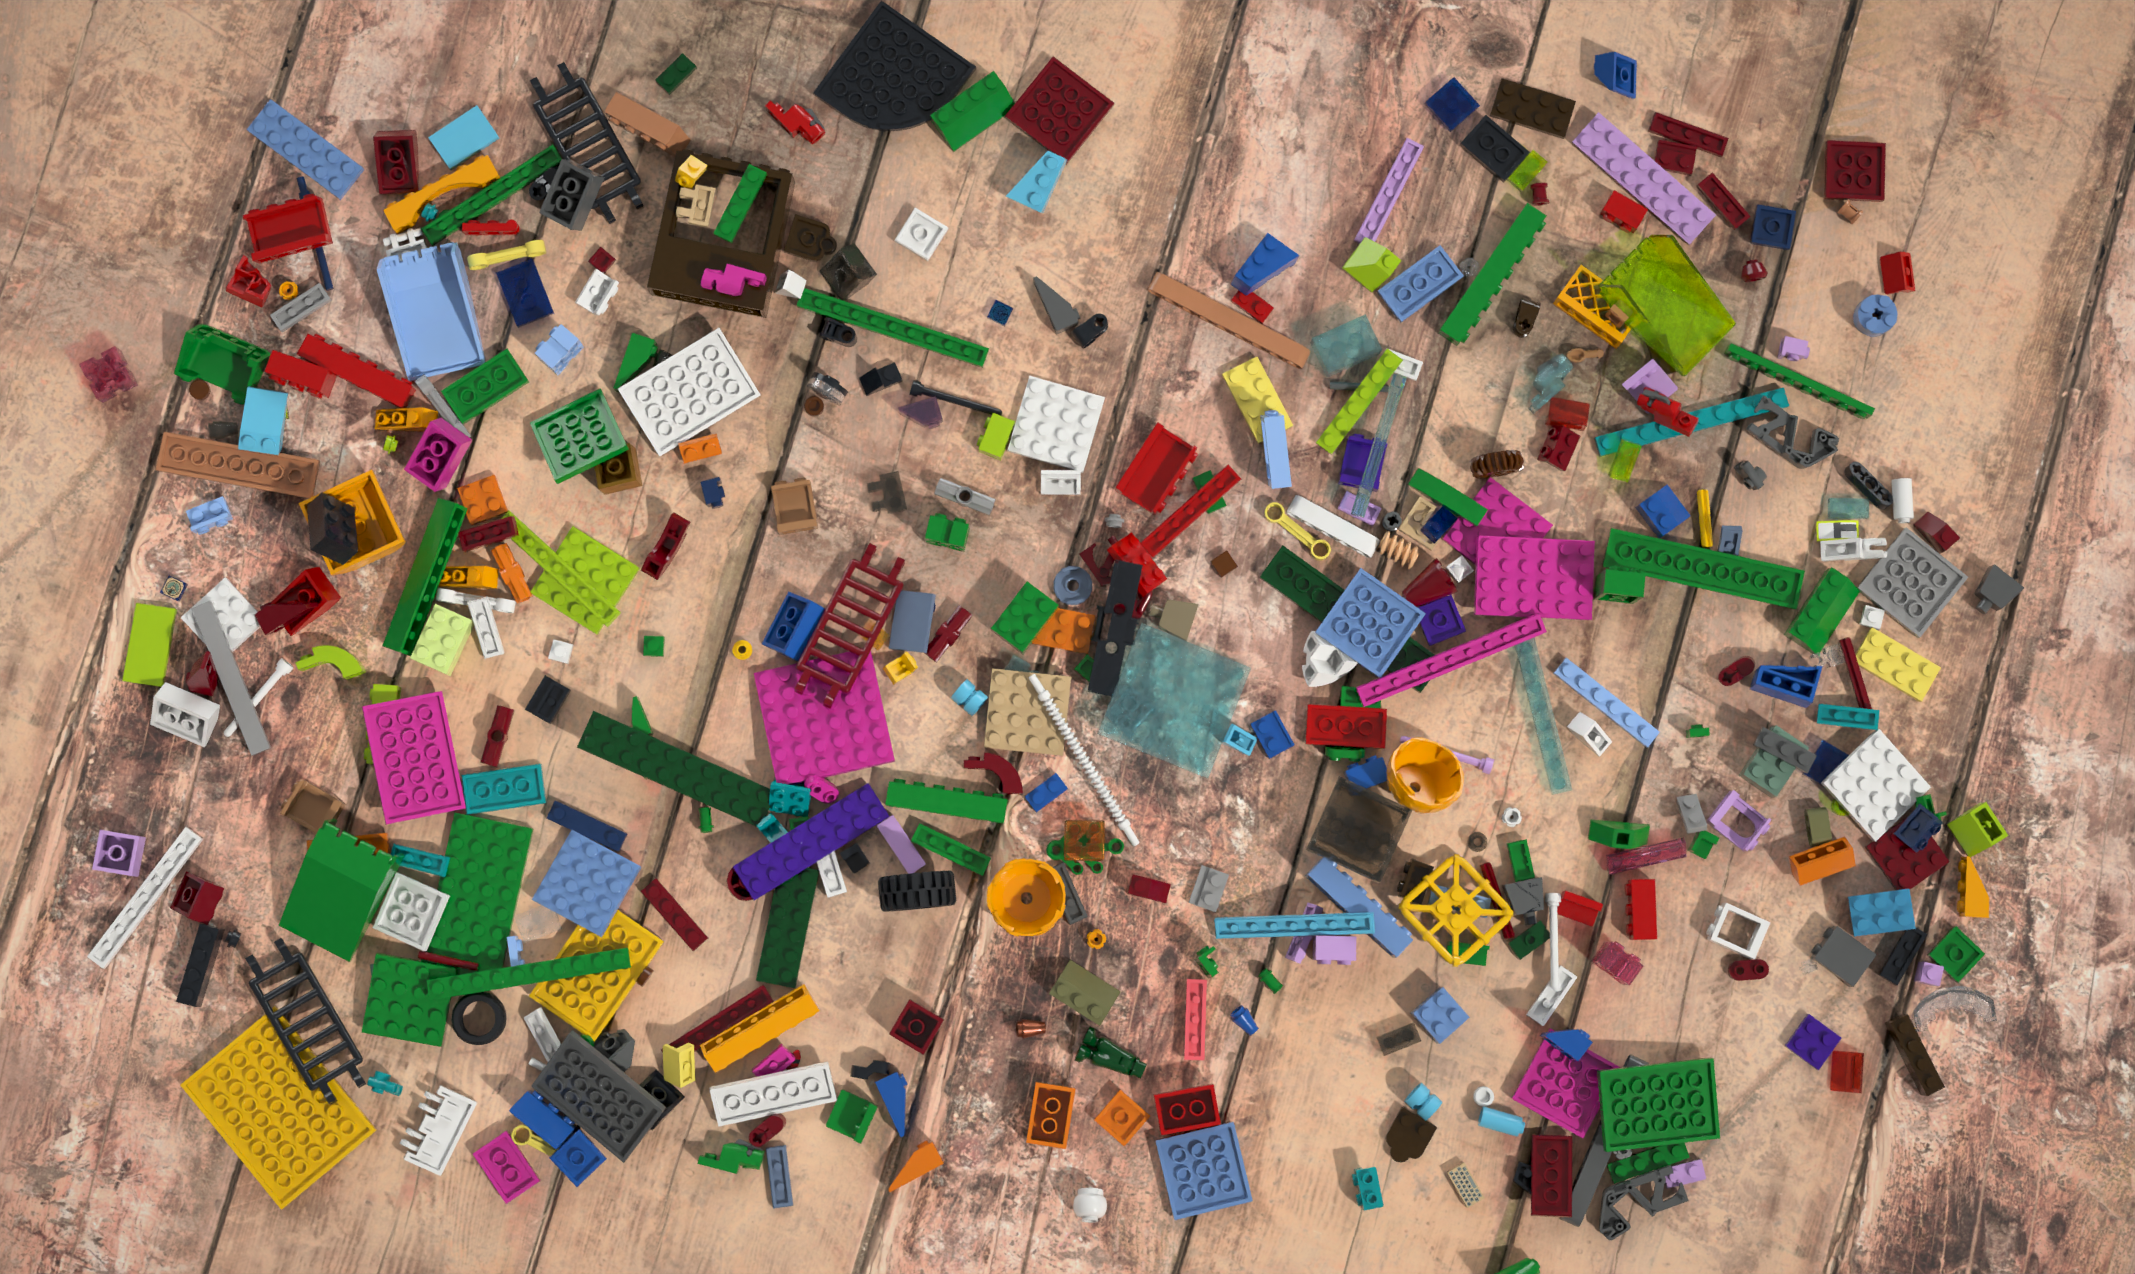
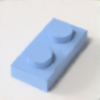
(515, 946)

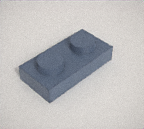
(1730, 539)

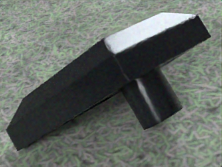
(1523, 1176)

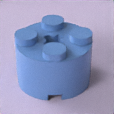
(1874, 326)

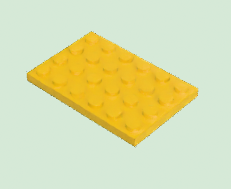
(593, 999)

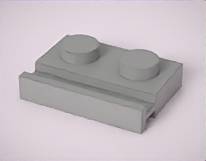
(1208, 888)

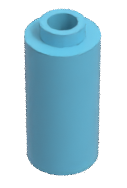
(1501, 1121)

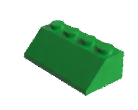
(972, 111)
(1822, 611)

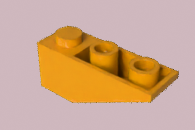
(404, 419)
(470, 577)
(1973, 895)

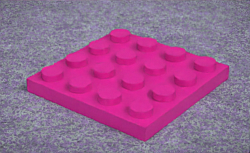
(1505, 517)
(1563, 1088)

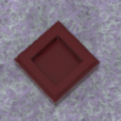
(602, 260)

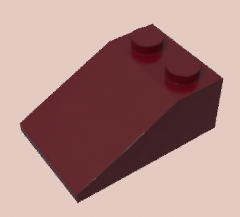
(397, 161)

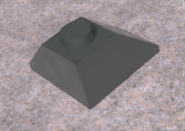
(616, 1048)

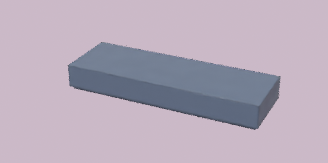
(779, 1176)

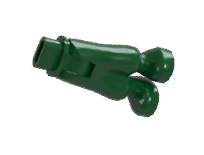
(1109, 1055)

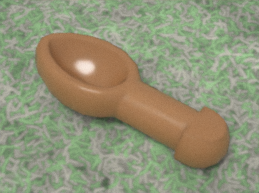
(1578, 355)

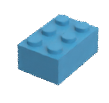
(1881, 912)

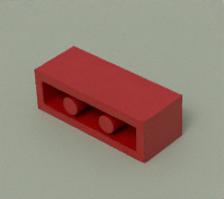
(1641, 909)

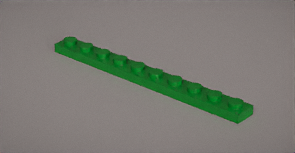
(893, 327)
(528, 973)

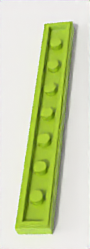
(564, 573)

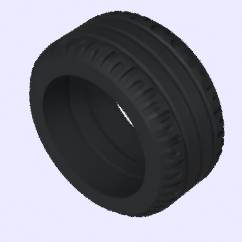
(457, 1018)

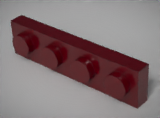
(674, 914)

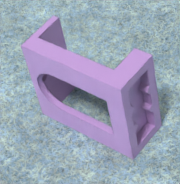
(1760, 822)

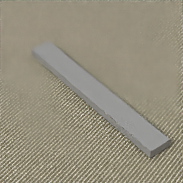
(231, 678)

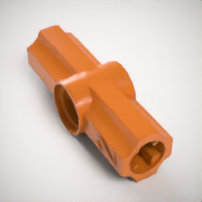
(511, 573)

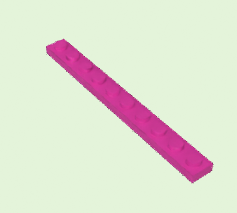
(1451, 659)

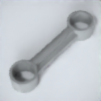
(439, 403)

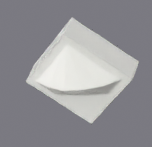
(1459, 569)

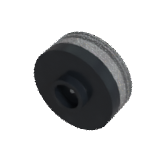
(827, 388)

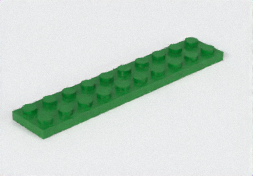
(1704, 568)

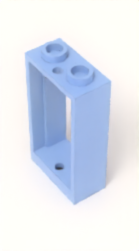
(1275, 449)

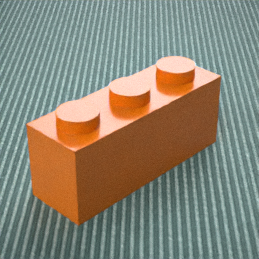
(1822, 861)

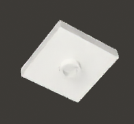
(921, 234)

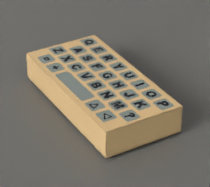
(1465, 1185)

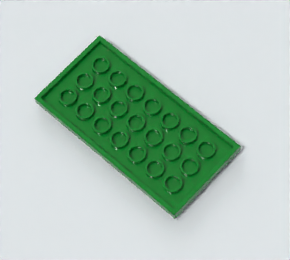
(483, 890)

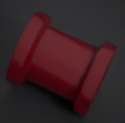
(1539, 194)

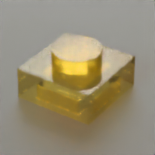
(881, 639)

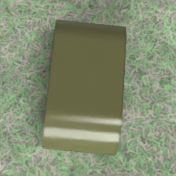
(1817, 826)

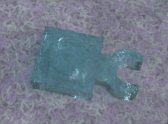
(1018, 664)

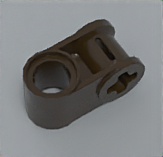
(1526, 314)

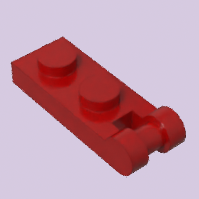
(492, 227)

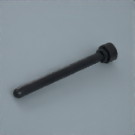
(919, 389)

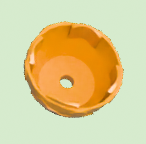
(1430, 770)
(1032, 877)

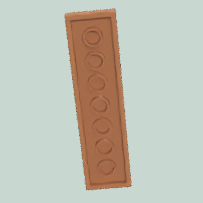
(237, 467)

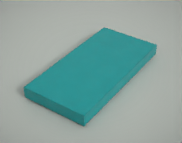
(504, 789)

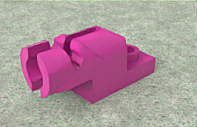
(732, 280)

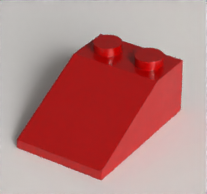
(309, 586)

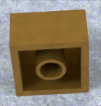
(619, 472)

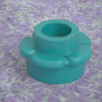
(429, 212)

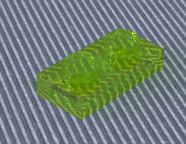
(1527, 171)
(1624, 460)

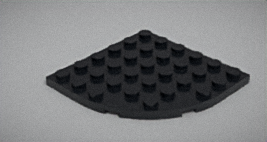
(893, 74)

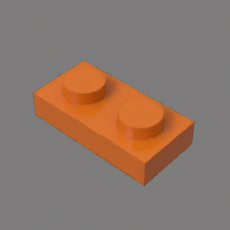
(700, 448)

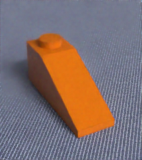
(922, 1161)

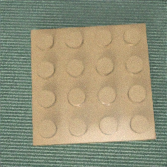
(1018, 717)

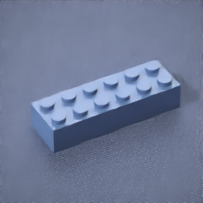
(1353, 899)

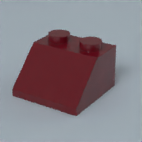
(197, 898)

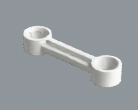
(454, 597)

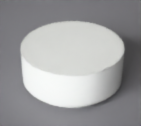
(1483, 1096)

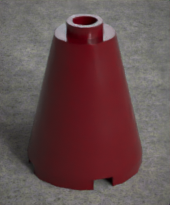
(1429, 585)

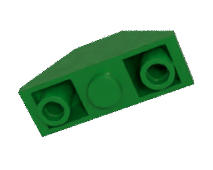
(1618, 834)

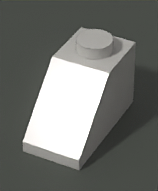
(1589, 733)

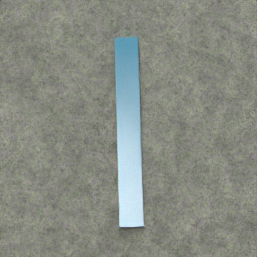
(1294, 925)

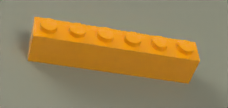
(759, 1028)

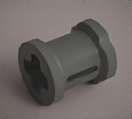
(1385, 522)

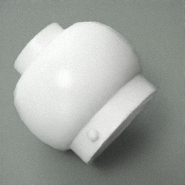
(1090, 1204)

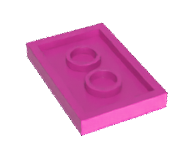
(506, 1167)

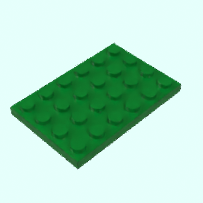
(1658, 1104)

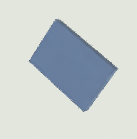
(912, 621)

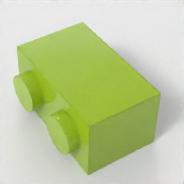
(996, 436)

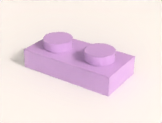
(1686, 1173)

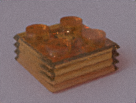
(1074, 831)

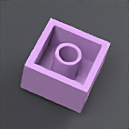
(119, 853)
(1334, 948)

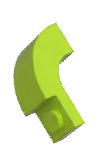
(345, 661)

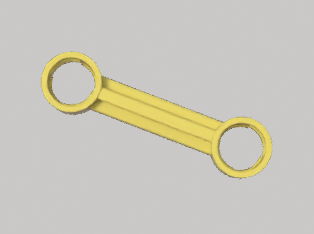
(483, 260)
(1297, 531)
(534, 1141)

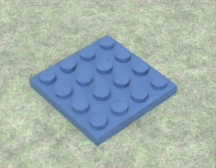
(1370, 623)
(586, 883)
(1203, 1170)

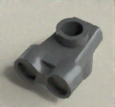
(1752, 476)

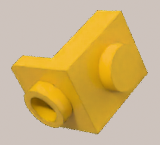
(690, 172)
(900, 668)

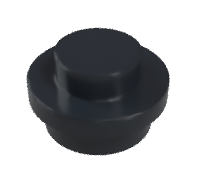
(232, 938)

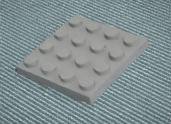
(1912, 582)

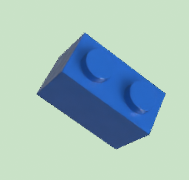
(1367, 774)

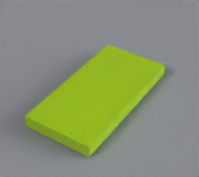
(149, 645)

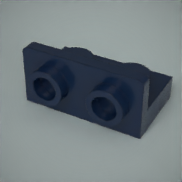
(1919, 828)

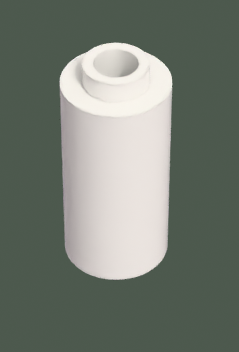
(1902, 500)

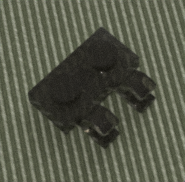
(892, 491)

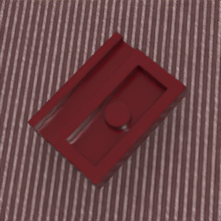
(1675, 157)

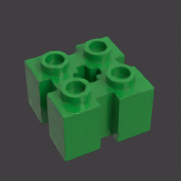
(947, 532)

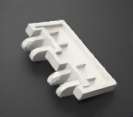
(441, 1131)

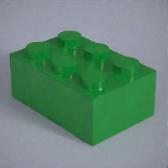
(1619, 585)
(1024, 617)

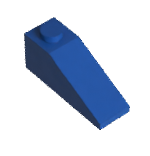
(894, 1096)

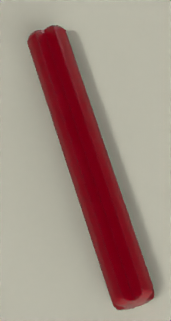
(1855, 673)
(1488, 873)

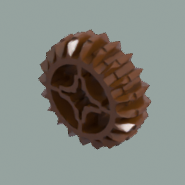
(1496, 464)

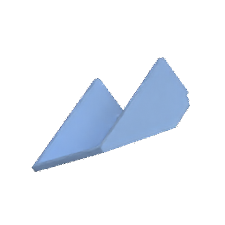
(431, 311)

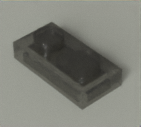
(1398, 1039)

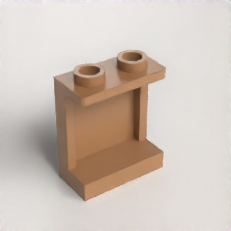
(794, 506)
(311, 806)

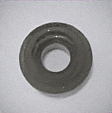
(1481, 837)

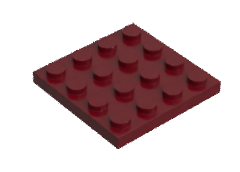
(1059, 110)

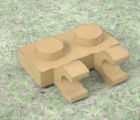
(701, 205)

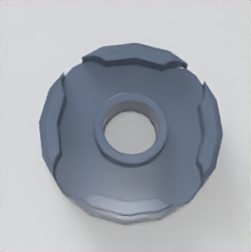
(1072, 597)

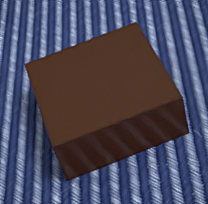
(1223, 564)

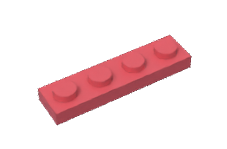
(1195, 1019)

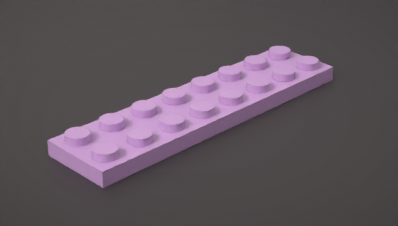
(1644, 178)

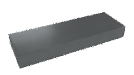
(1074, 909)

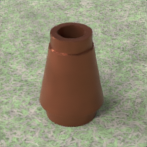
(1029, 1028)

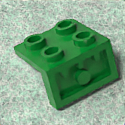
(851, 1116)

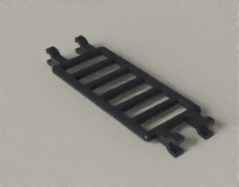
(607, 132)
(284, 1033)

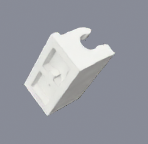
(1060, 482)

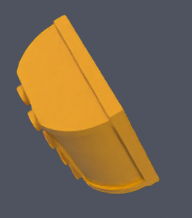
(375, 523)

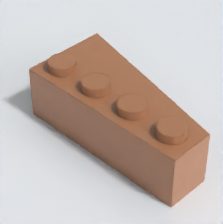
(646, 124)

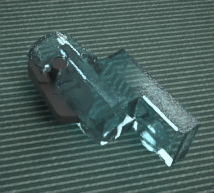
(1549, 379)

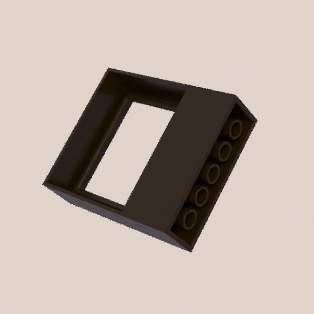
(681, 262)

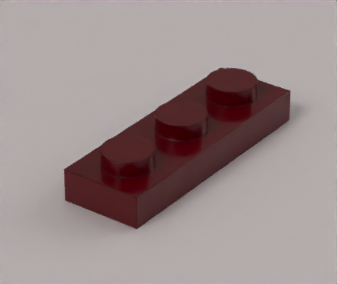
(1723, 201)
(488, 533)

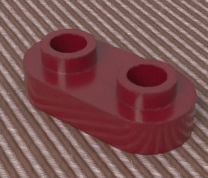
(1748, 969)

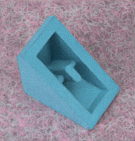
(1239, 740)

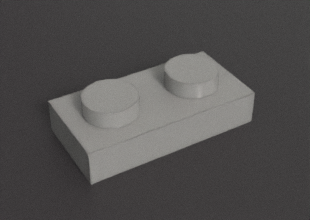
(1691, 813)

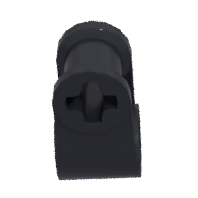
(834, 331)
(1087, 332)

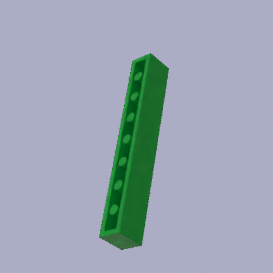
(1492, 274)
(425, 576)

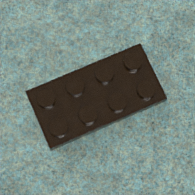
(1532, 108)

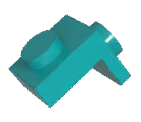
(771, 828)

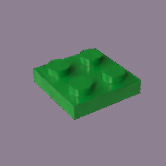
(1956, 954)

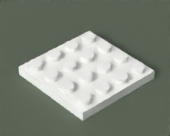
(1056, 424)
(1875, 785)

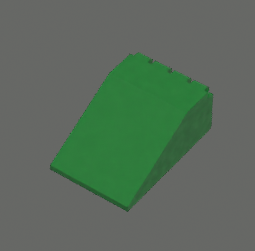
(338, 890)

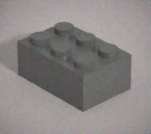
(571, 195)

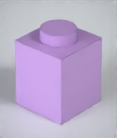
(1929, 973)

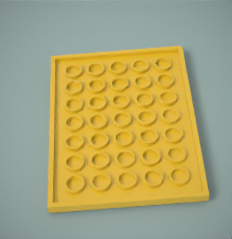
(271, 1116)

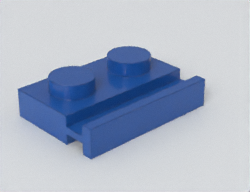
(1272, 734)

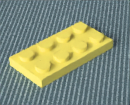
(1254, 395)
(1896, 664)

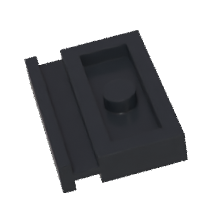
(547, 699)

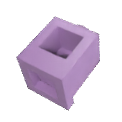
(1793, 349)

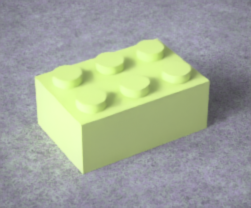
(442, 640)

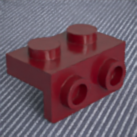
(1558, 447)

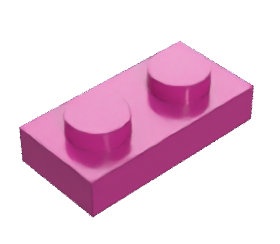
(775, 1062)

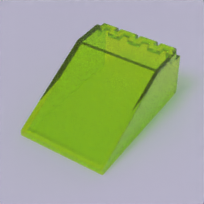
(1667, 302)

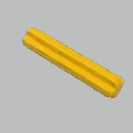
(1704, 518)

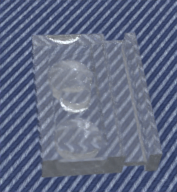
(537, 923)

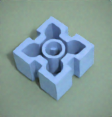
(558, 349)

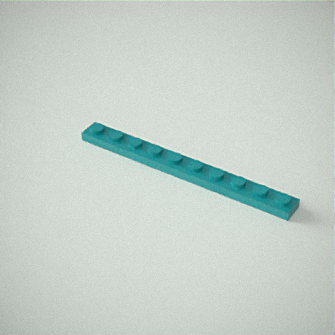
(1708, 418)

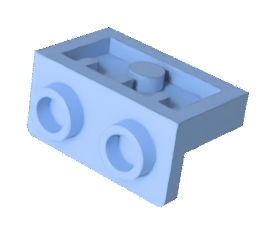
(209, 515)

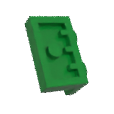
(1207, 965)

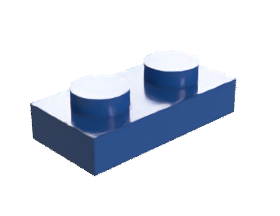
(1046, 792)

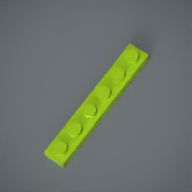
(1359, 401)

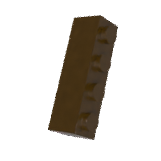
(1914, 1055)

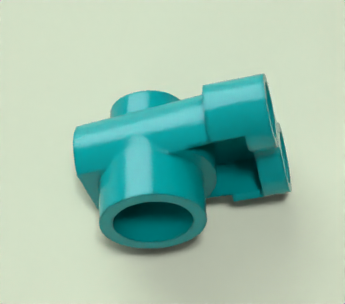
(382, 1083)

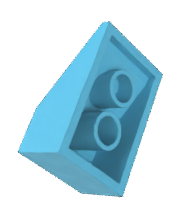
(263, 421)

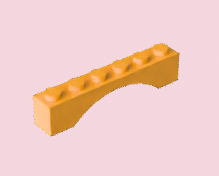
(406, 212)

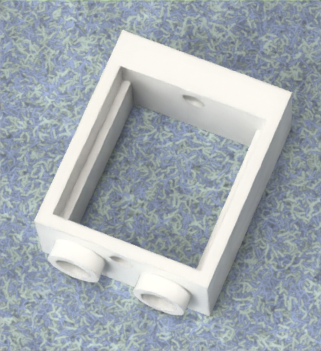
(1757, 936)

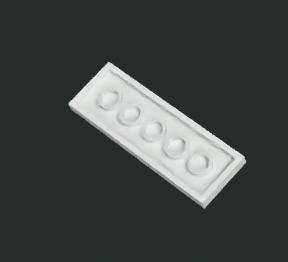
(773, 1094)

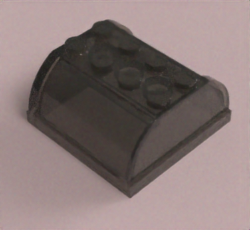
(1359, 829)

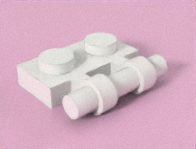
(412, 246)

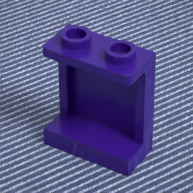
(1355, 461)

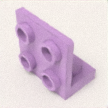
(1650, 376)

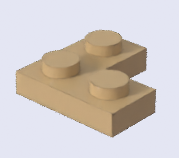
(1416, 520)

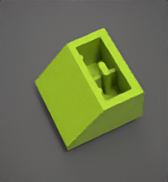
(1977, 829)

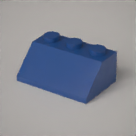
(793, 626)
(543, 1119)

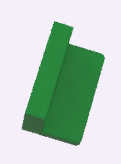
(1478, 958)

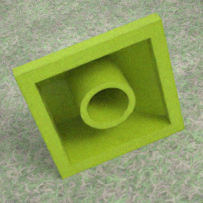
(1371, 264)

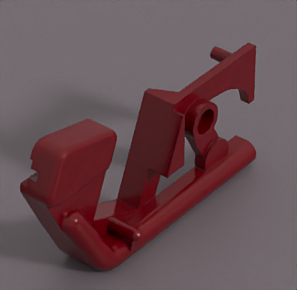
(1102, 574)

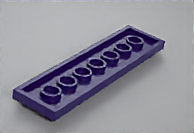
(810, 842)

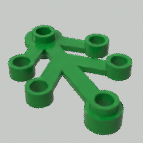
(1060, 843)

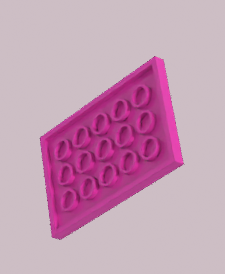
(1534, 577)
(413, 757)

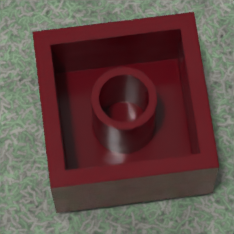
(916, 1026)

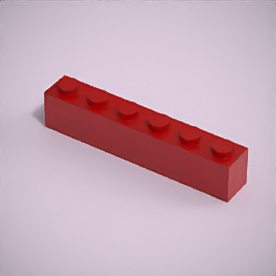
(355, 371)

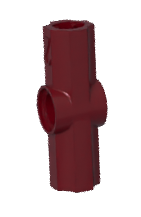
(948, 633)
(493, 749)

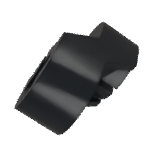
(539, 189)
(876, 1066)

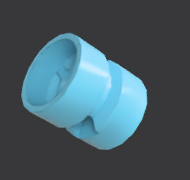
(969, 697)
(1423, 1101)

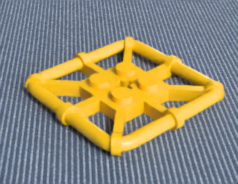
(1456, 897)

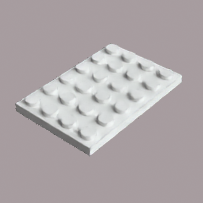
(689, 392)

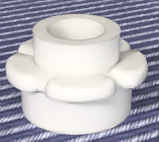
(1516, 817)

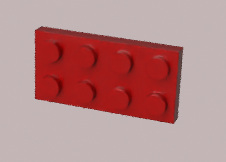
(1346, 726)

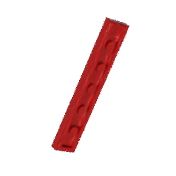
(1190, 511)

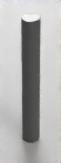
(1351, 386)

